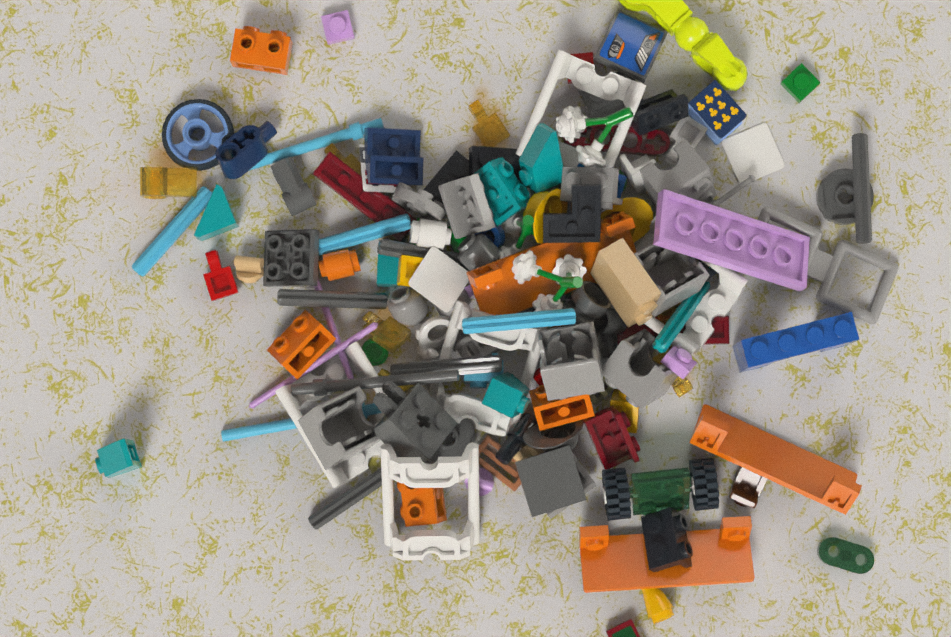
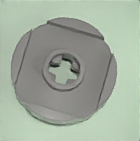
(418, 202)

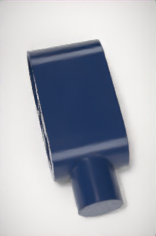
(244, 149)

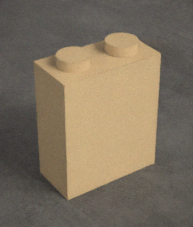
(625, 283)

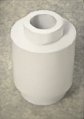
(430, 233)

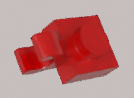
(220, 280)

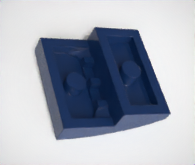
(393, 156)

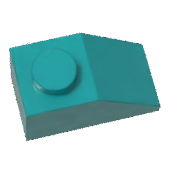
(541, 160)
(507, 395)
(118, 458)

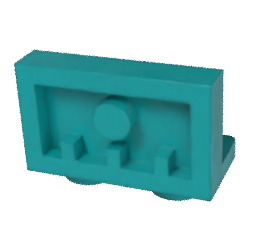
(502, 190)

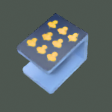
(716, 111)

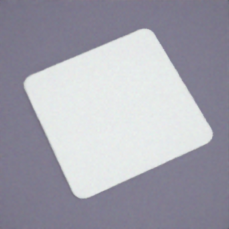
(753, 153)
(439, 279)

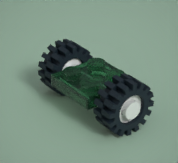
(660, 489)

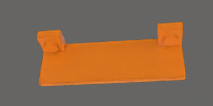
(502, 294)
(775, 459)
(622, 561)

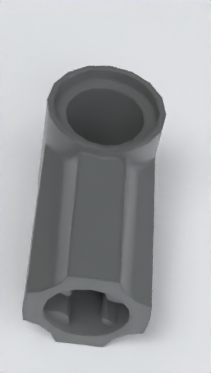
(295, 192)

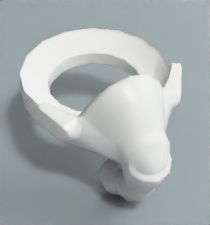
(425, 344)

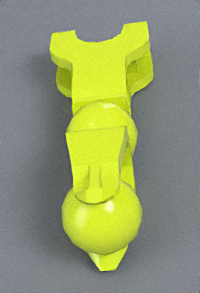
(693, 36)

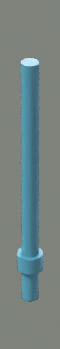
(354, 131)
(277, 426)

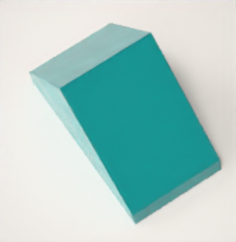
(217, 216)
(387, 271)

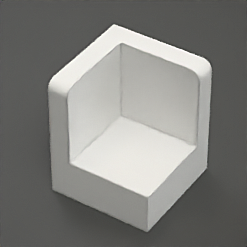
(632, 170)

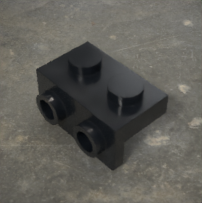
(659, 111)
(666, 539)

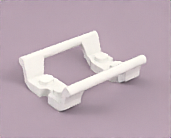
(585, 78)
(714, 303)
(334, 370)
(465, 406)
(441, 474)

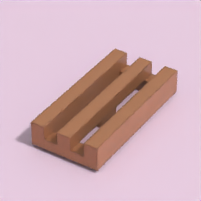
(514, 486)

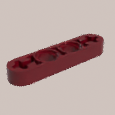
(649, 148)

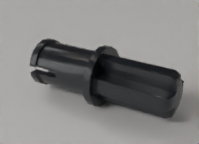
(515, 439)

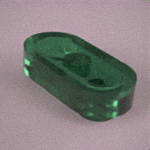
(846, 555)

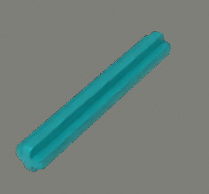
(679, 319)

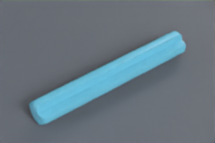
(172, 232)
(364, 234)
(518, 321)

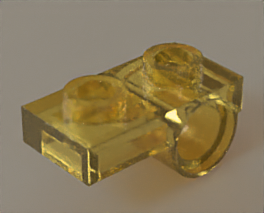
(167, 182)

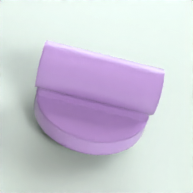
(485, 482)

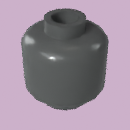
(477, 251)

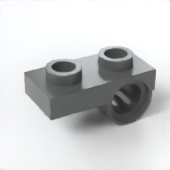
(607, 328)

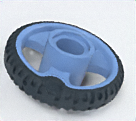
(191, 110)

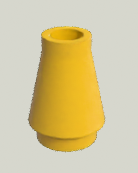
(657, 605)

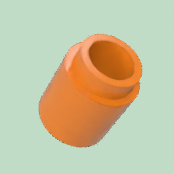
(339, 264)

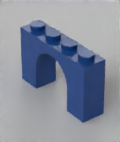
(795, 341)

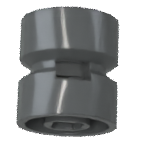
(588, 303)

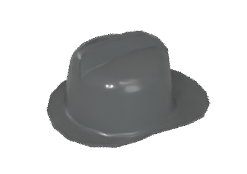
(554, 437)

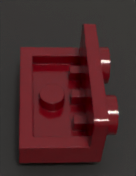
(611, 437)

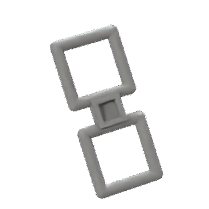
(825, 267)

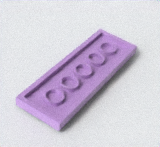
(731, 240)

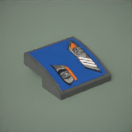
(630, 46)

